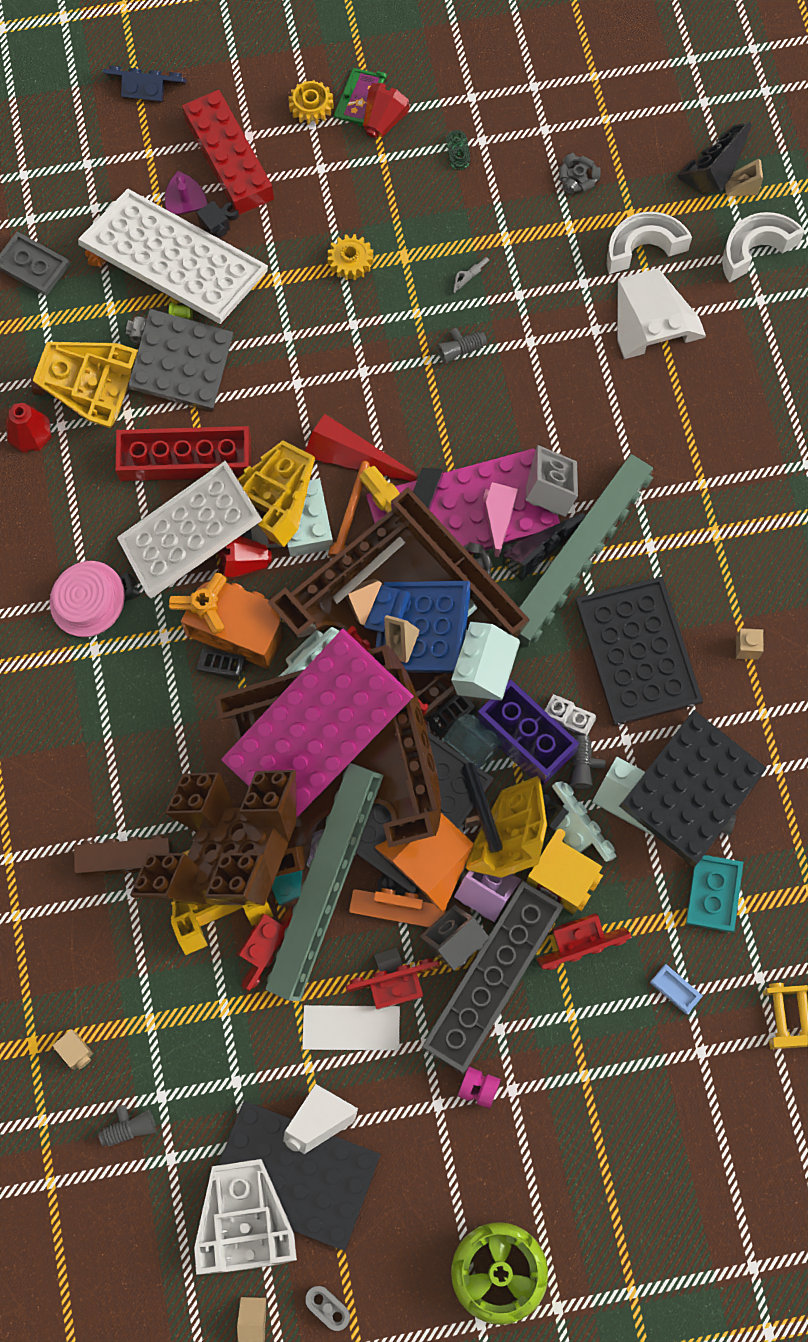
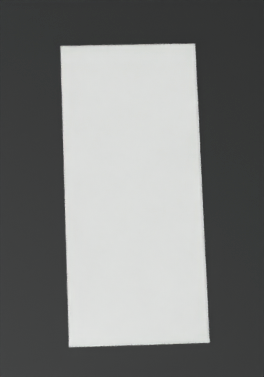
(368, 570)
(351, 1028)

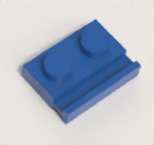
(387, 602)

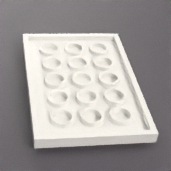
(188, 529)

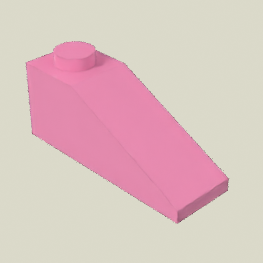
(498, 509)

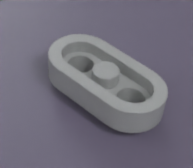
(327, 1308)

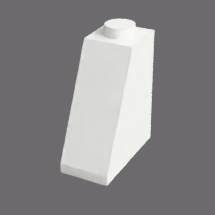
(318, 1120)

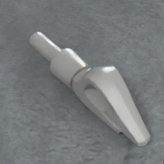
(467, 275)

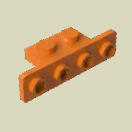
(394, 907)

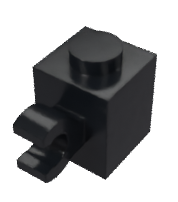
(215, 219)

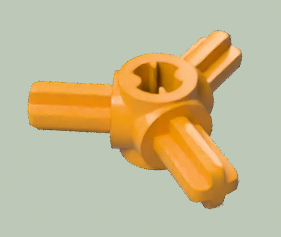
(207, 611)

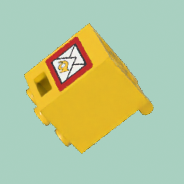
(565, 874)

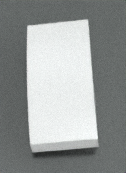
(570, 716)

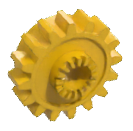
(311, 102)
(350, 267)

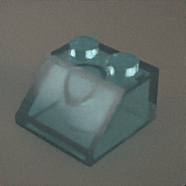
(473, 740)

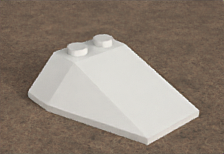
(652, 313)
(242, 1222)

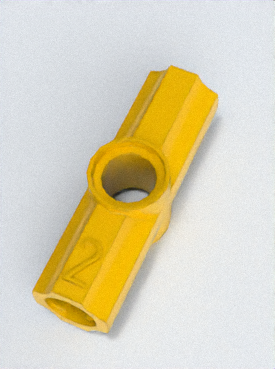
(381, 490)

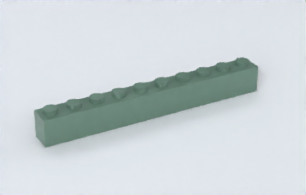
(583, 545)
(324, 882)

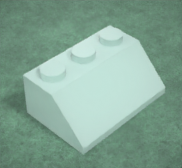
(485, 662)
(616, 787)

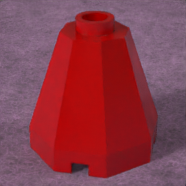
(383, 109)
(27, 428)
(243, 558)

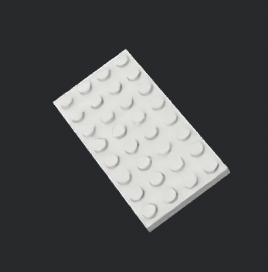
(173, 255)

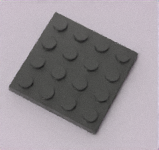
(180, 360)

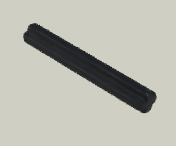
(482, 807)

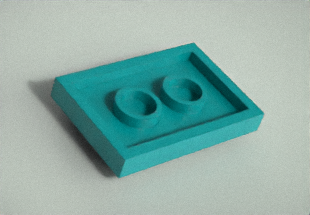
(715, 893)

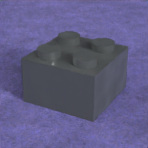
(455, 937)

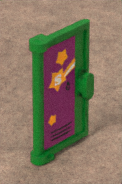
(353, 108)

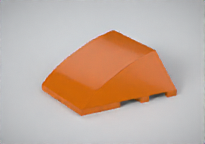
(432, 862)

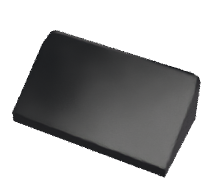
(427, 485)

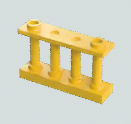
(782, 1037)

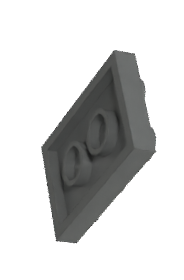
(32, 263)

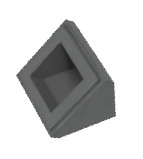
(388, 960)

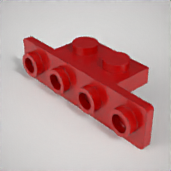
(579, 939)
(261, 944)
(396, 986)

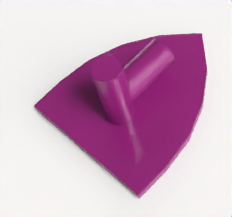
(184, 195)

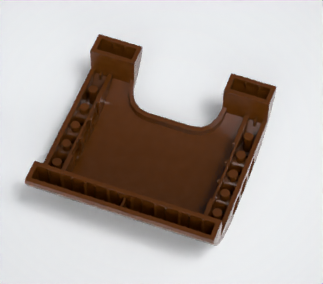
(426, 555)
(398, 752)

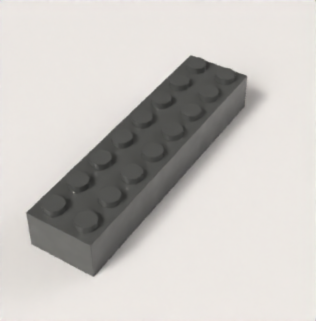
(492, 978)

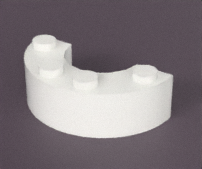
(643, 229)
(757, 230)

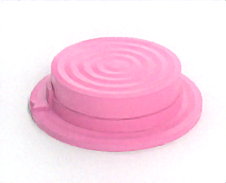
(87, 599)

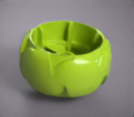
(473, 1287)

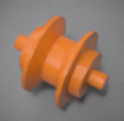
(94, 260)

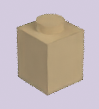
(749, 644)
(73, 1050)

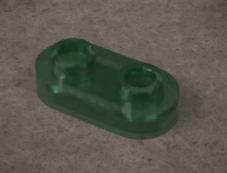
(457, 148)

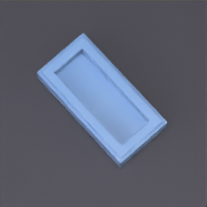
(676, 989)

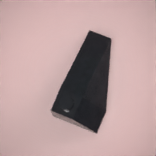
(718, 162)
(533, 550)

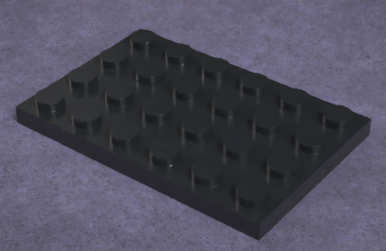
(638, 651)
(693, 788)
(455, 806)
(317, 1188)

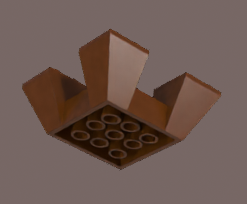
(233, 849)

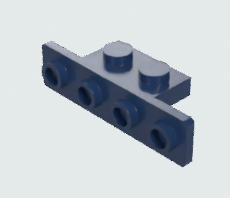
(143, 85)

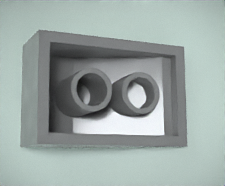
(552, 481)

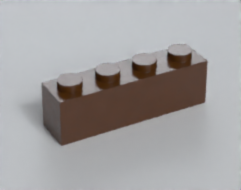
(115, 856)

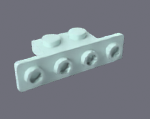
(309, 650)
(578, 827)

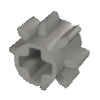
(136, 328)

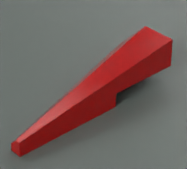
(340, 446)

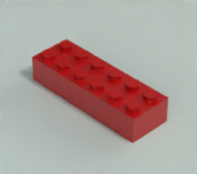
(228, 152)
(180, 452)

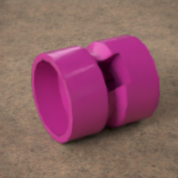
(486, 1094)

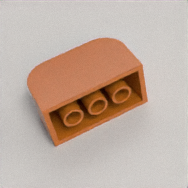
(248, 621)

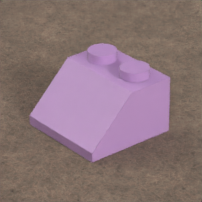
(487, 893)

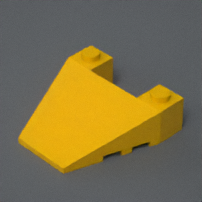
(279, 489)
(189, 918)

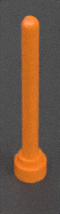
(339, 545)

